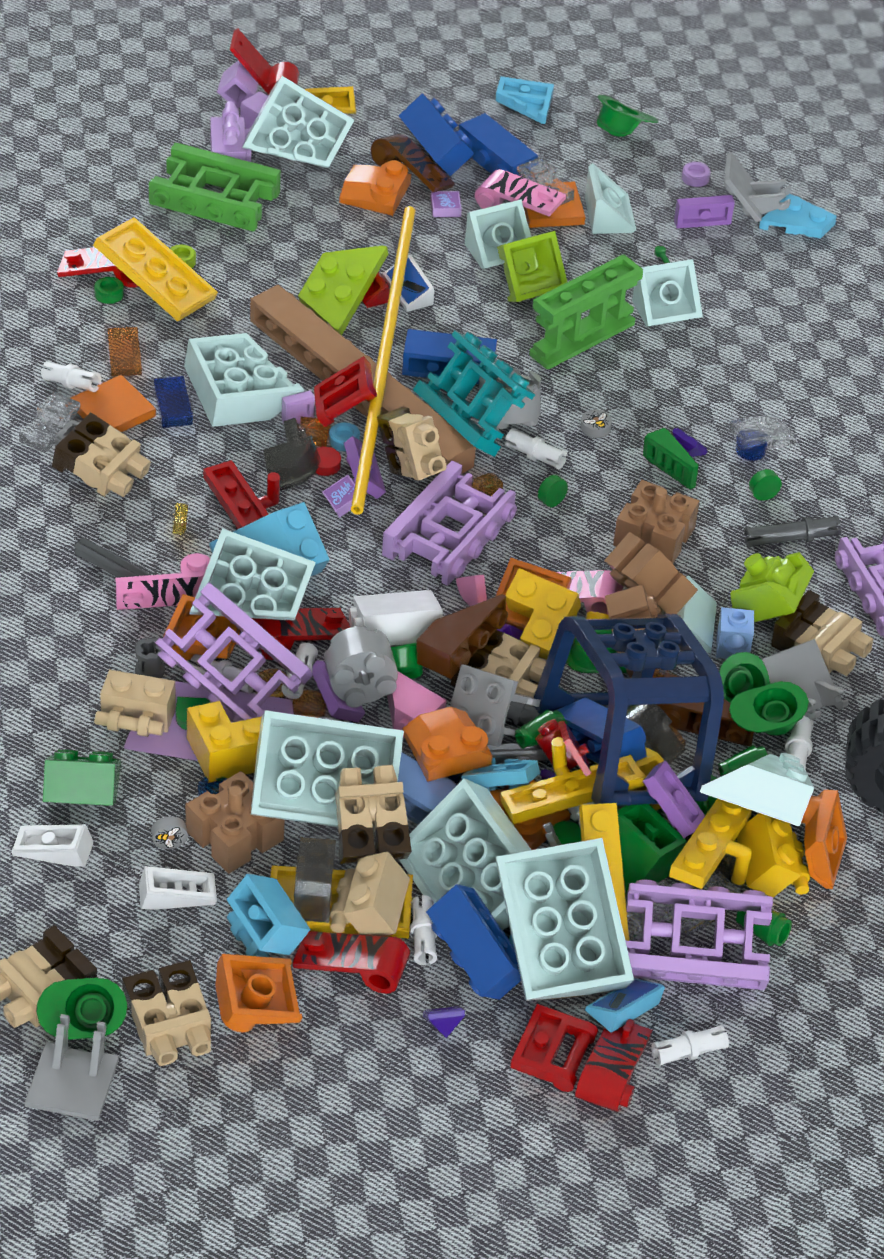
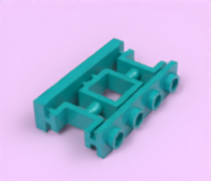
(489, 403)

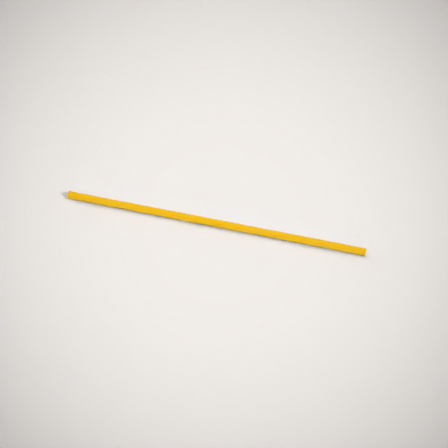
(380, 377)

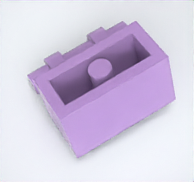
(229, 133)

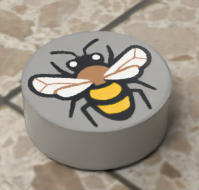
(596, 423)
(169, 832)

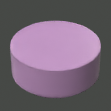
(696, 174)

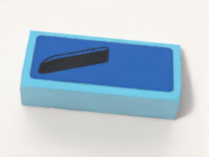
(626, 1003)

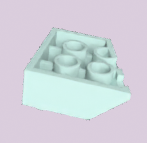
(298, 126)
(236, 379)
(257, 577)
(768, 786)

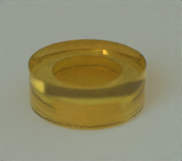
(179, 518)

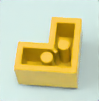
(544, 605)
(221, 745)

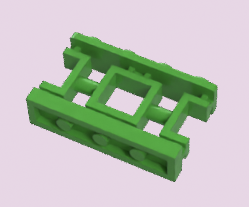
(197, 167)
(561, 309)

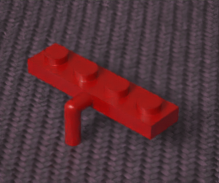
(236, 494)

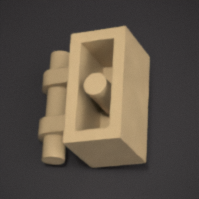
(136, 703)
(371, 896)

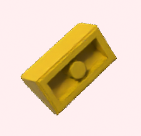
(338, 97)

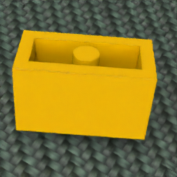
(775, 856)

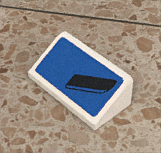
(416, 289)

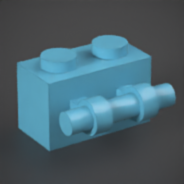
(265, 917)

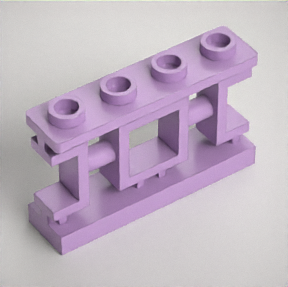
(432, 507)
(866, 583)
(250, 640)
(696, 963)

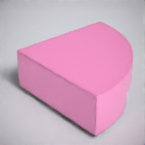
(472, 589)

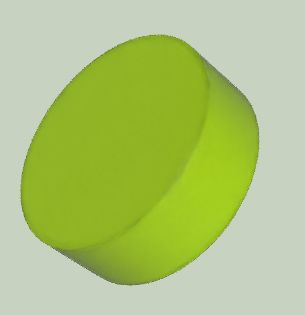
(186, 253)

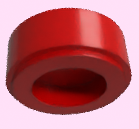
(329, 461)

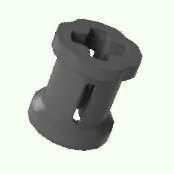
(148, 662)

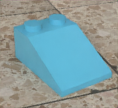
(290, 531)

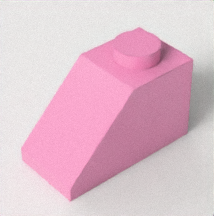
(410, 701)

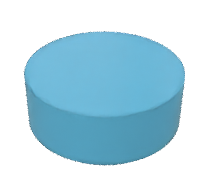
(341, 433)

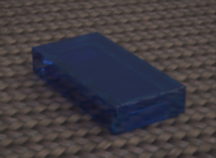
(173, 402)

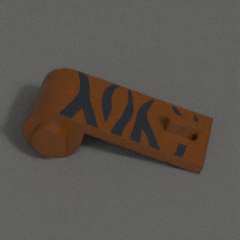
(404, 150)

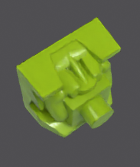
(532, 266)
(772, 585)

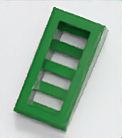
(670, 457)

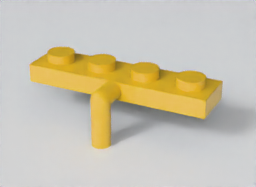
(563, 790)
(602, 822)
(710, 843)

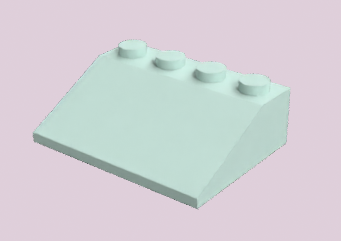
(303, 760)
(460, 847)
(564, 921)

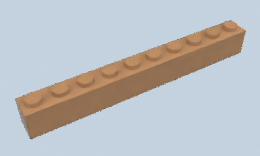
(327, 352)

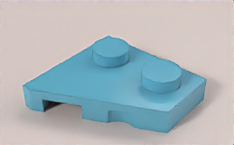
(526, 97)
(800, 218)
(512, 773)

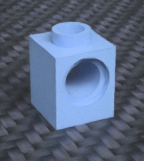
(734, 632)

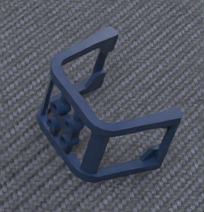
(644, 652)

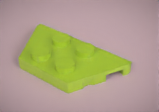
(341, 283)

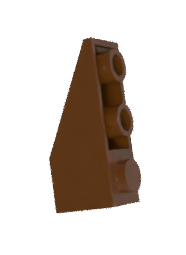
(459, 636)
(689, 715)

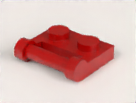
(344, 391)
(542, 1042)

